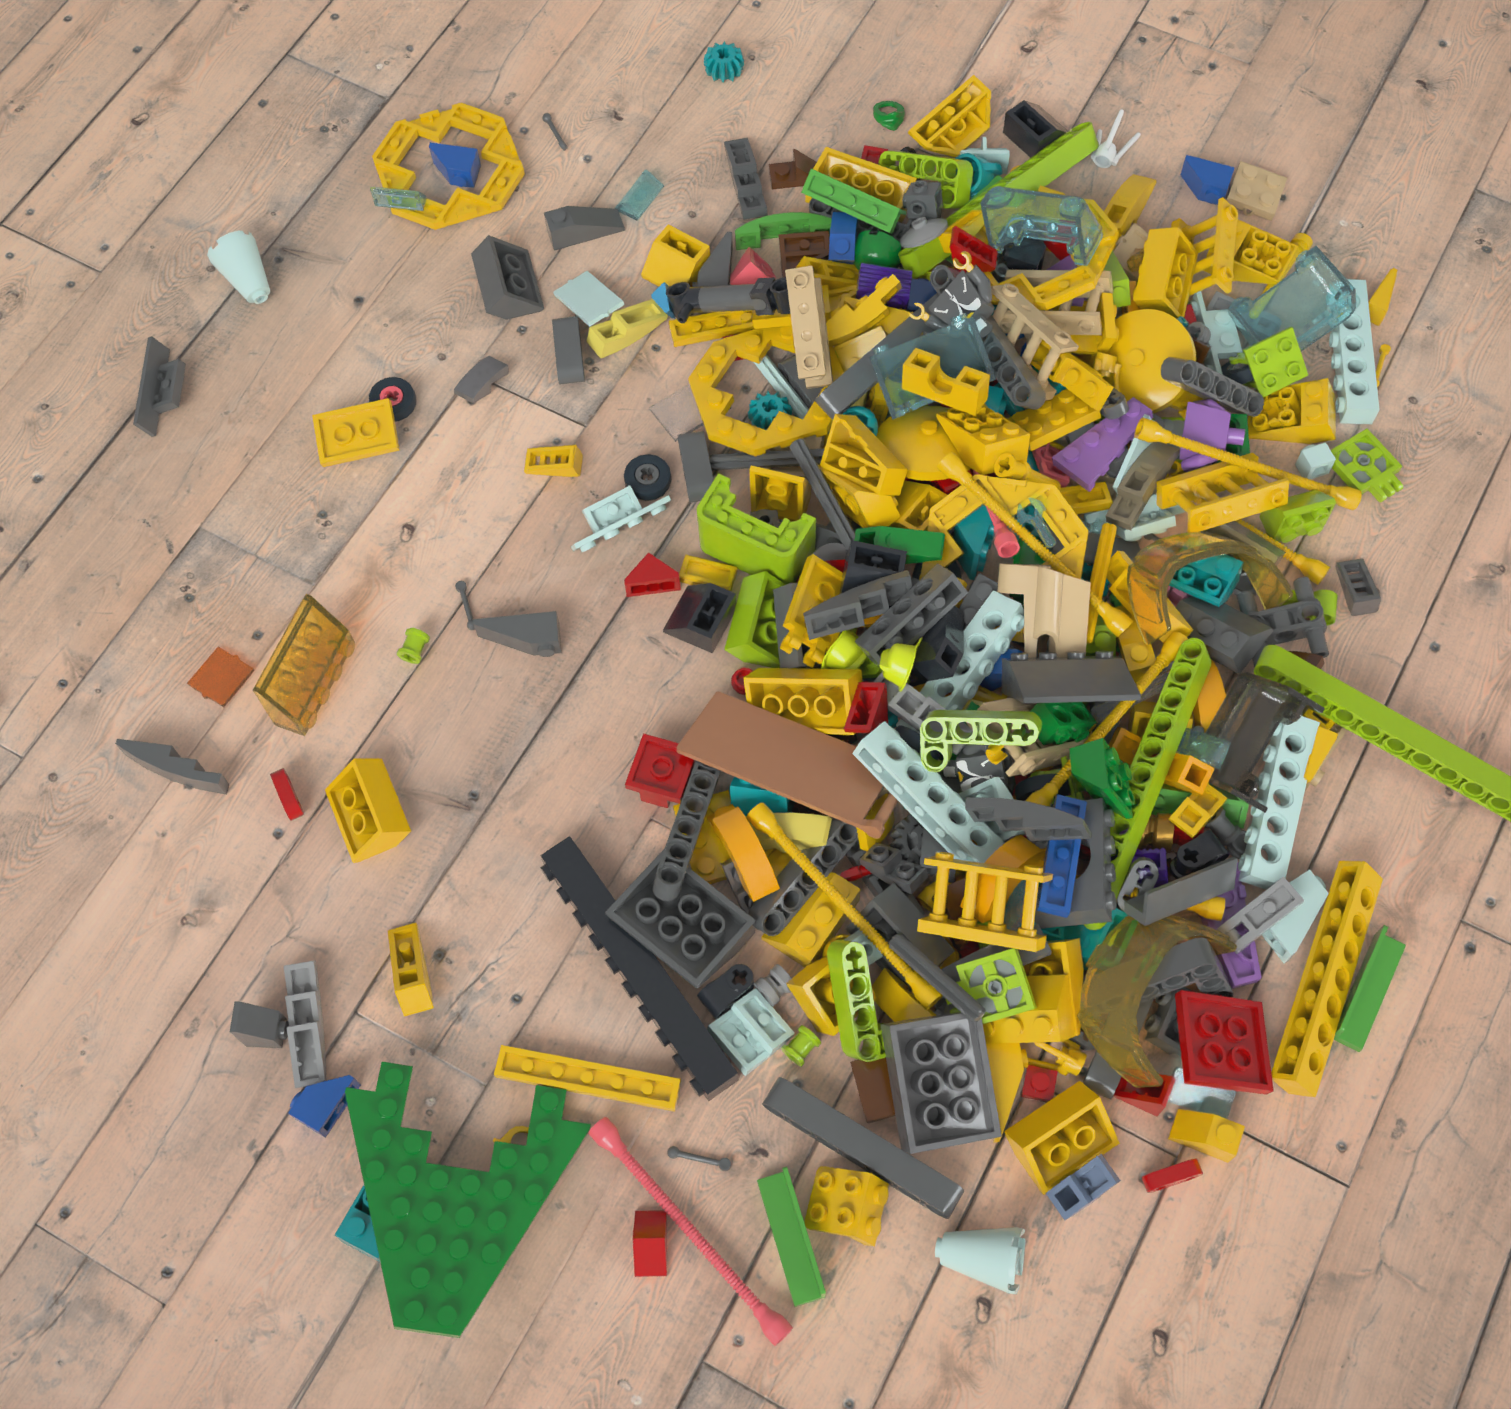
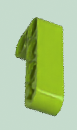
(945, 173)
(980, 735)
(852, 956)

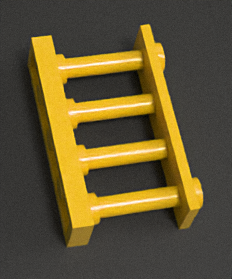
(1224, 248)
(1214, 479)
(966, 926)

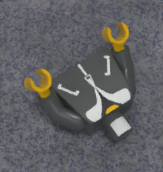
(965, 294)
(980, 763)

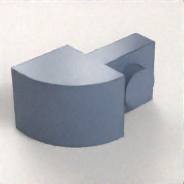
(1083, 1187)

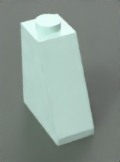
(1290, 931)

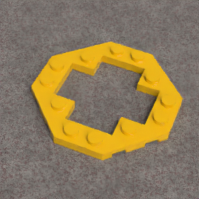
(434, 126)
(1070, 283)
(714, 403)
(1010, 494)

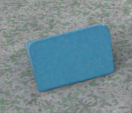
(661, 299)

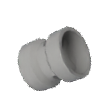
(773, 985)

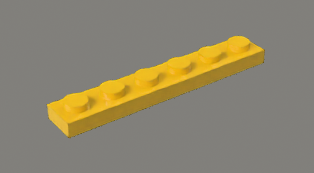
(587, 1078)

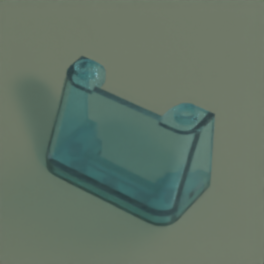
(1021, 213)
(1309, 300)
(955, 344)

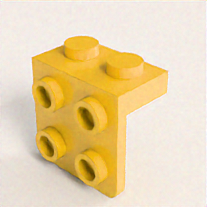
(1098, 343)
(847, 1204)

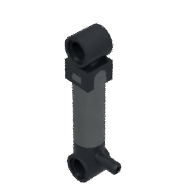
(763, 297)

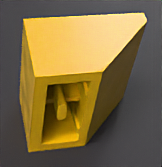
(675, 258)

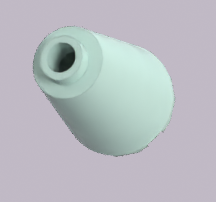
(241, 265)
(985, 1255)

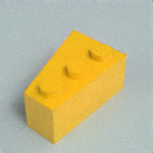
(861, 457)

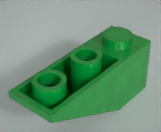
(919, 544)

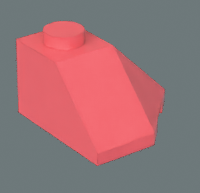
(750, 269)

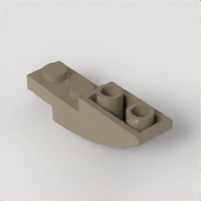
(1140, 484)

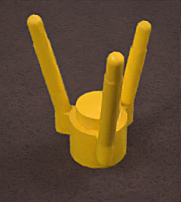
(1105, 365)
(1069, 1058)

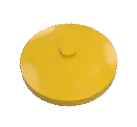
(1141, 347)
(918, 442)

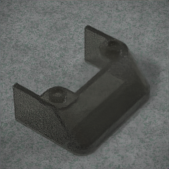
(1248, 722)

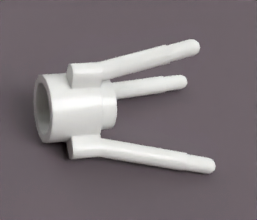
(1106, 154)

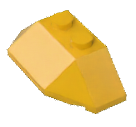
(956, 120)

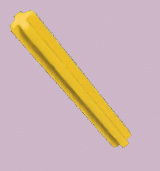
(1100, 572)

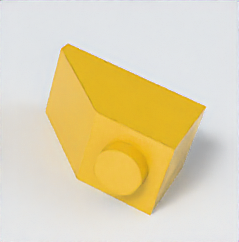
(1207, 1133)

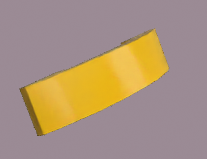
(896, 999)

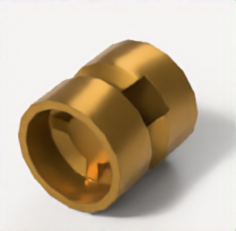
(1158, 833)

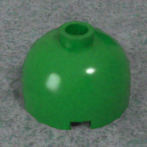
(877, 250)

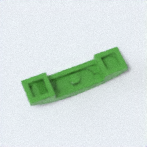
(783, 223)

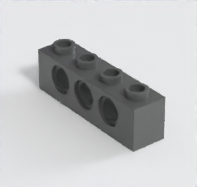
(913, 613)

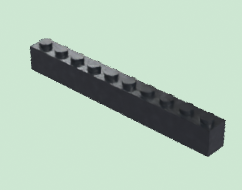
(641, 971)

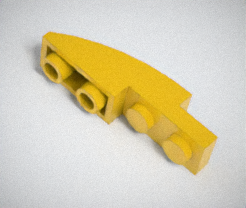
(1129, 202)
(869, 311)
(1075, 376)
(1118, 578)

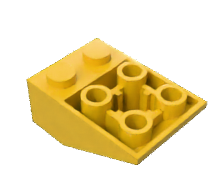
(1258, 255)
(1297, 414)
(984, 437)
(915, 505)

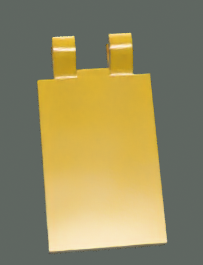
(816, 584)

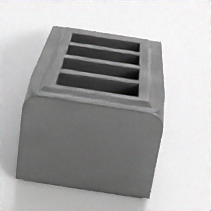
(1358, 603)

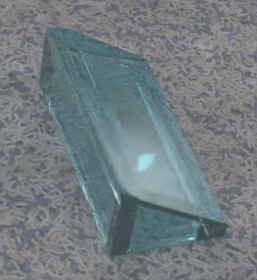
(639, 195)
(398, 198)
(1204, 747)
(1201, 1098)

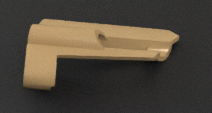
(1052, 606)

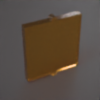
(220, 676)

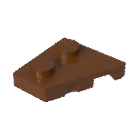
(797, 245)

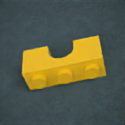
(925, 378)

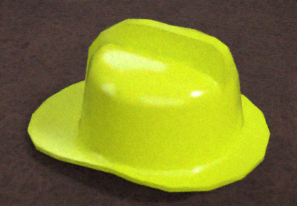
(844, 652)
(898, 662)

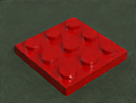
(1223, 1042)

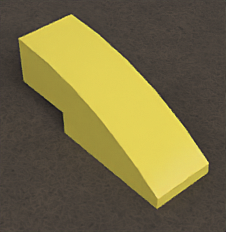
(625, 327)
(803, 829)

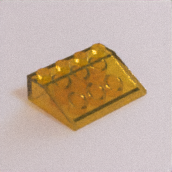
(304, 667)

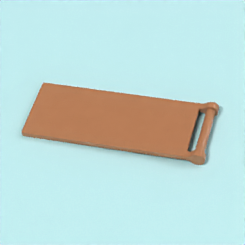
(787, 761)

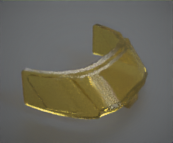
(1160, 560)
(1115, 984)

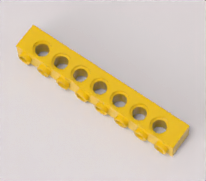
(1326, 978)

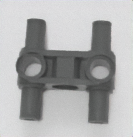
(1289, 620)

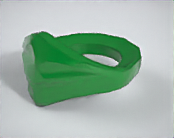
(892, 120)

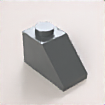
(258, 1026)

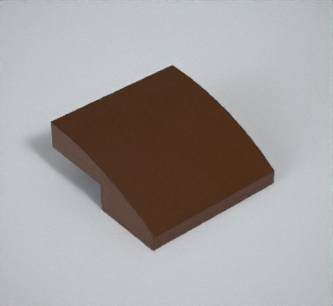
(874, 1089)

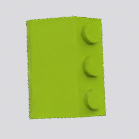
(753, 624)

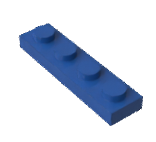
(1062, 862)

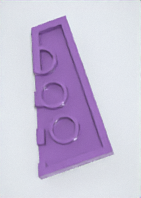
(1095, 450)
(1241, 967)

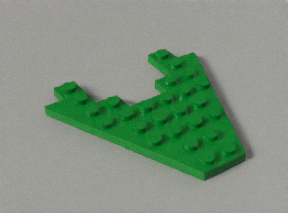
(449, 1227)

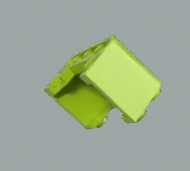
(750, 542)

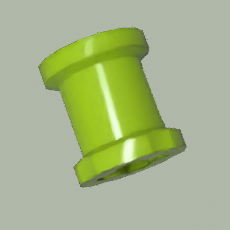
(413, 645)
(801, 1045)

